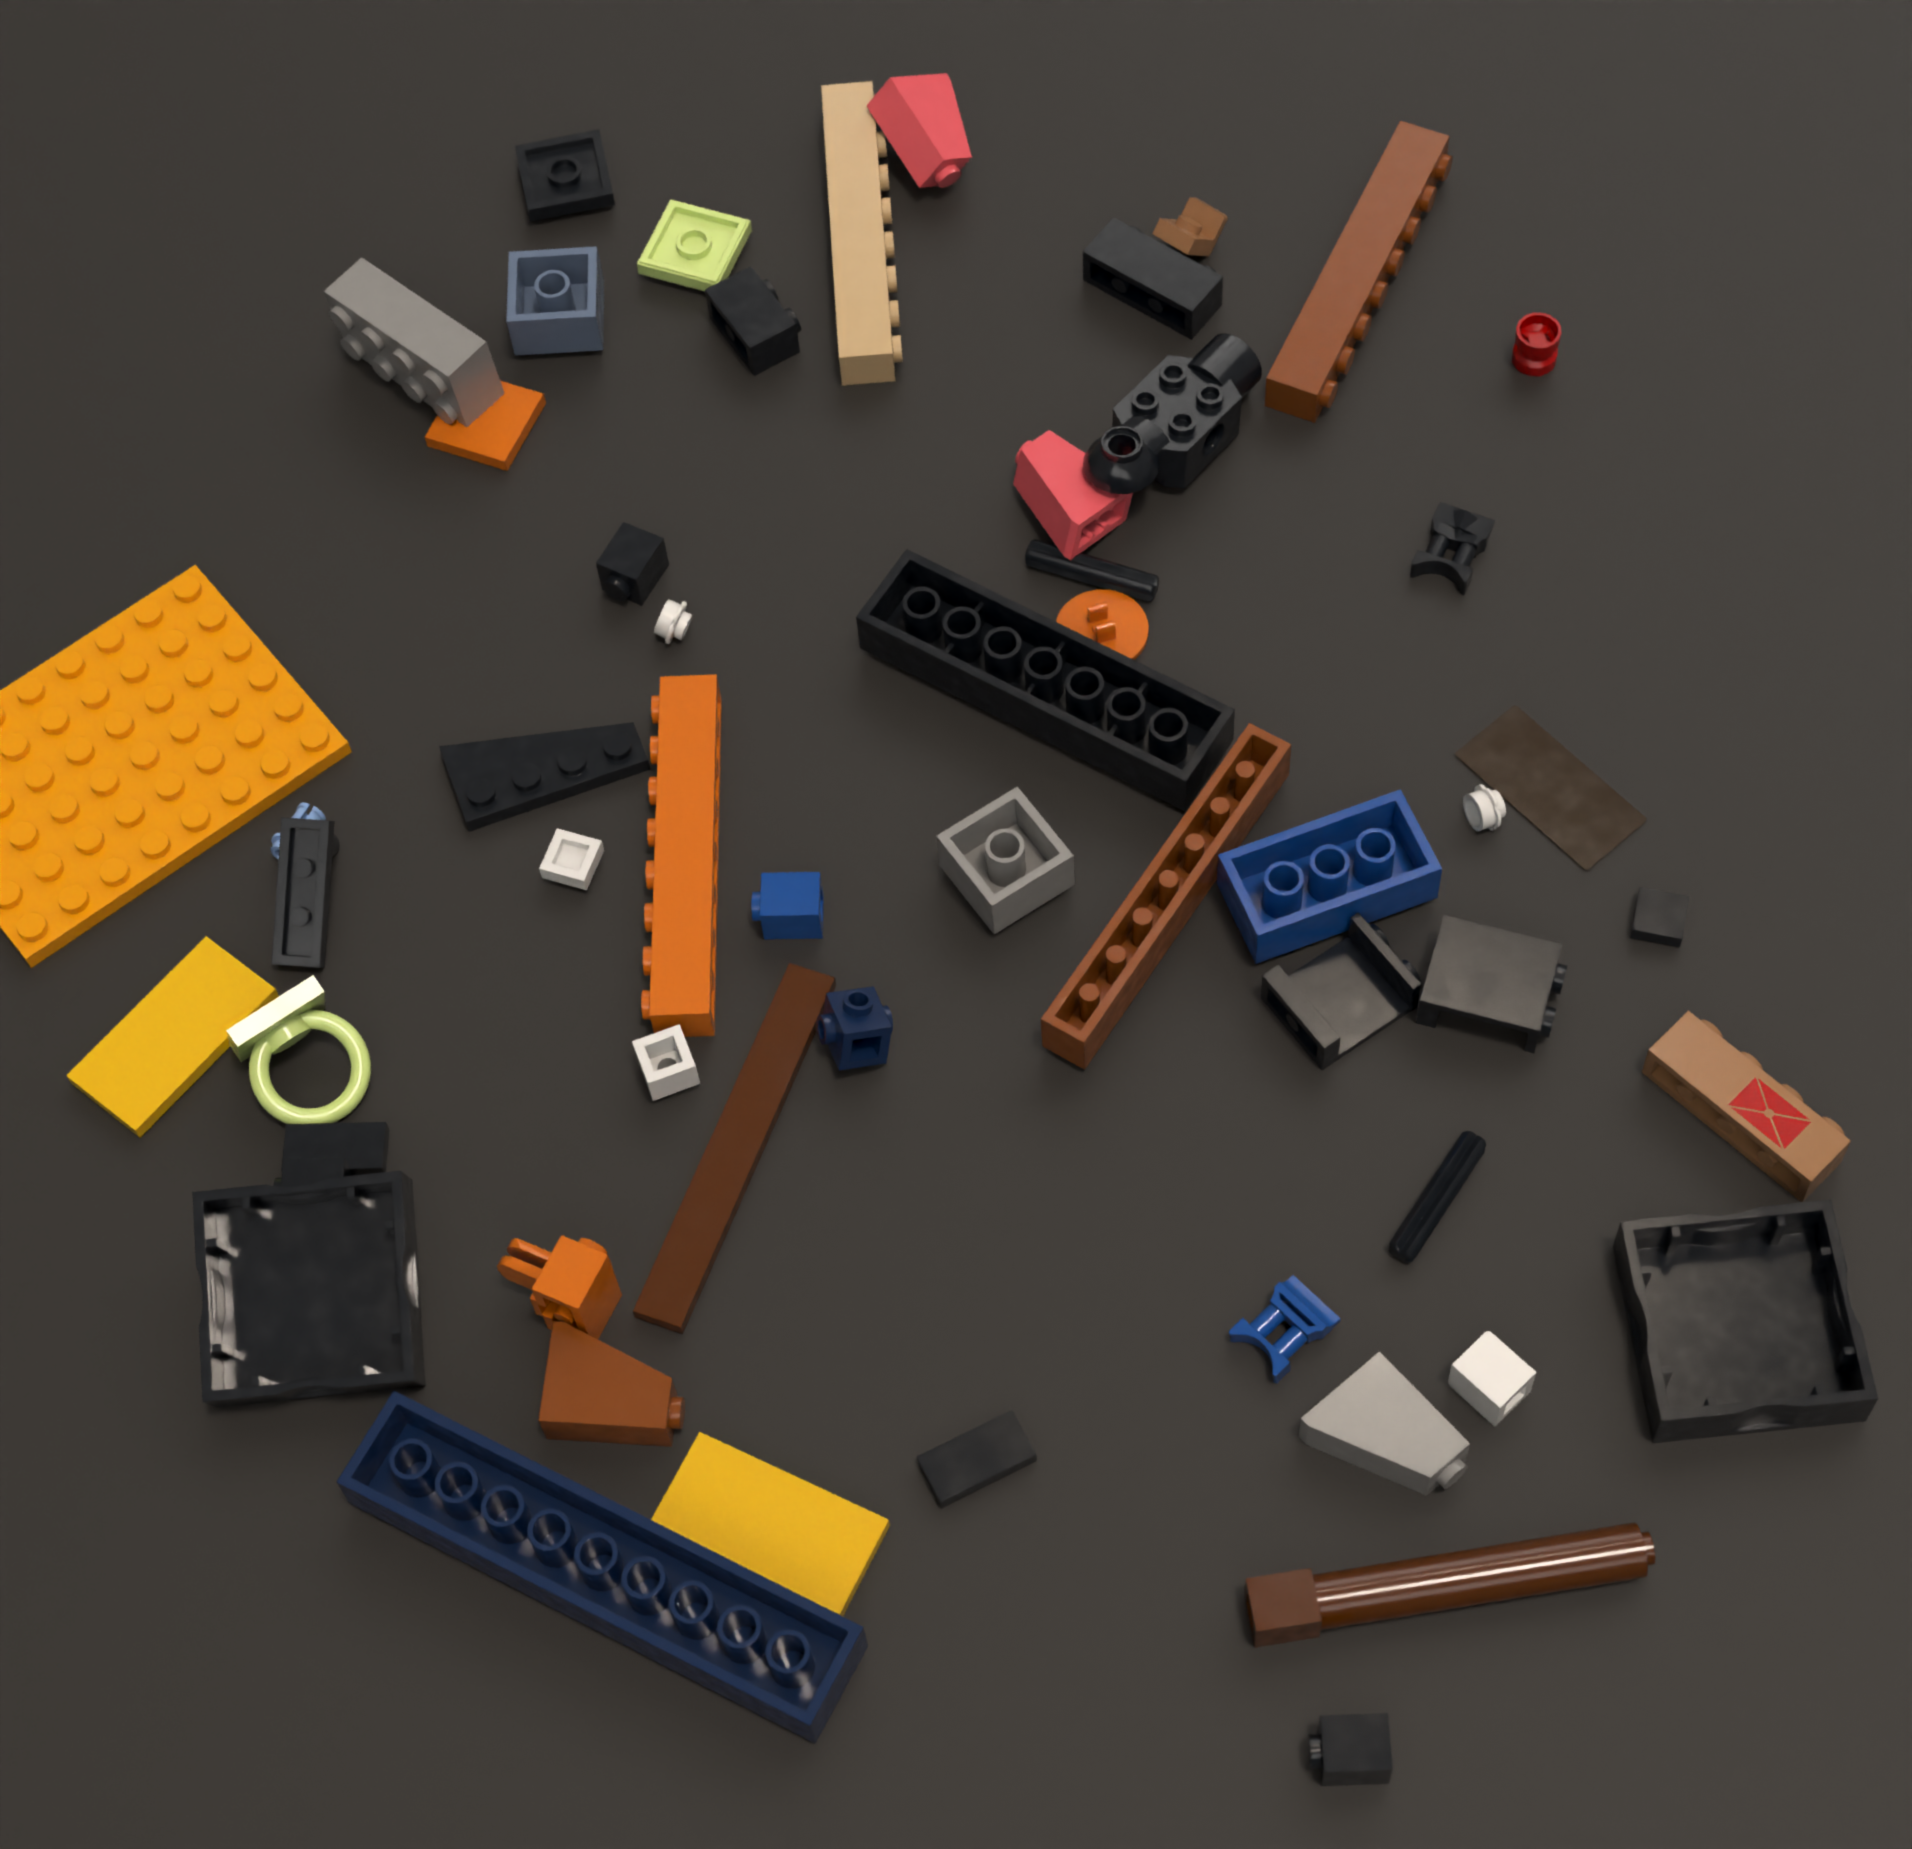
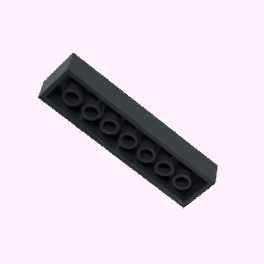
(1046, 679)

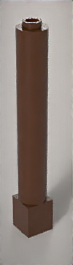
(1300, 1604)

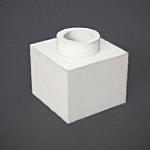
(666, 1062)

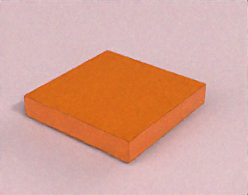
(496, 433)

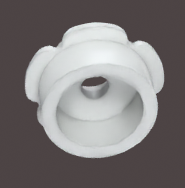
(673, 621)
(1484, 808)

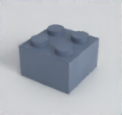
(555, 301)

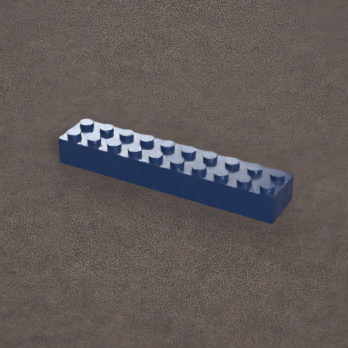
(605, 1566)

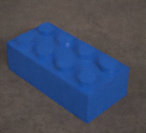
(1324, 872)

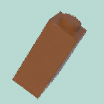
(605, 1394)

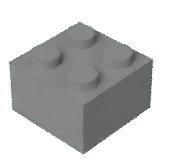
(1005, 860)

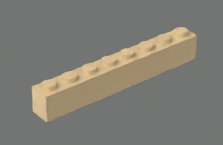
(858, 236)

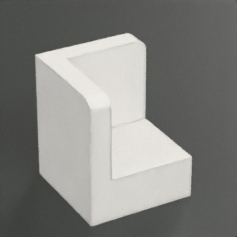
(1491, 1377)

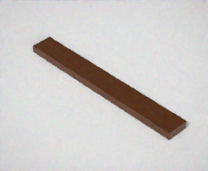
(734, 1150)

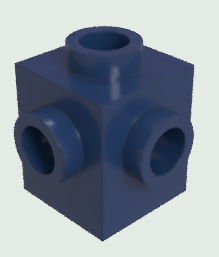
(855, 1028)

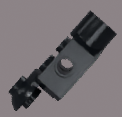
(1175, 419)

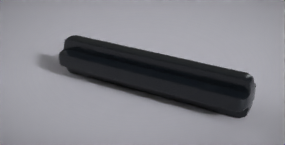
(1093, 571)
(1437, 1197)

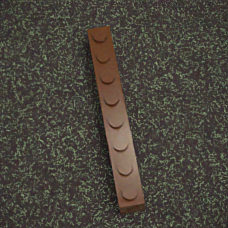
(1357, 272)
(1165, 897)

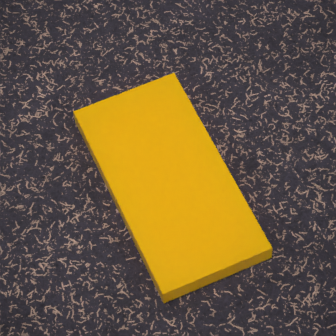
(170, 1036)
(772, 1522)

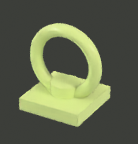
(283, 1025)

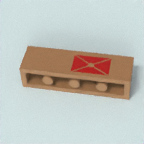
(1746, 1105)

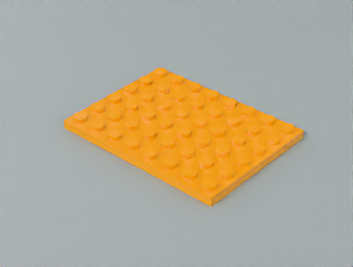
(142, 758)

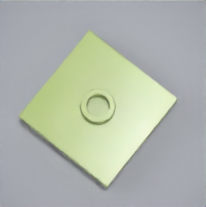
(694, 246)

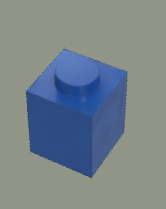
(790, 905)

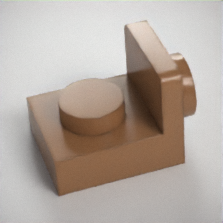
(1194, 230)

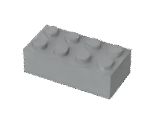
(413, 344)

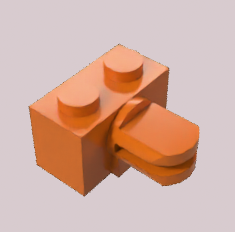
(567, 1284)

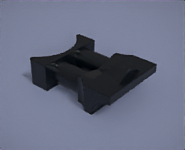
(1459, 532)

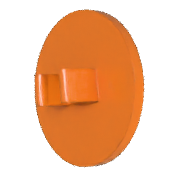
(1108, 619)

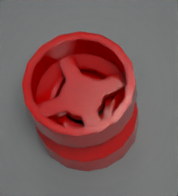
(1536, 344)

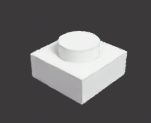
(571, 859)

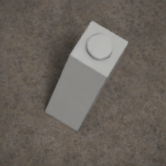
(1387, 1429)

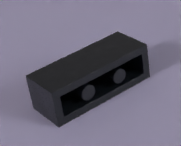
(1152, 278)

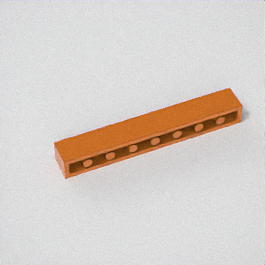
(685, 856)

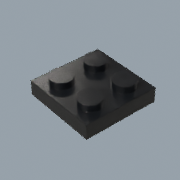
(564, 175)

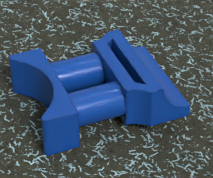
(1301, 1310)

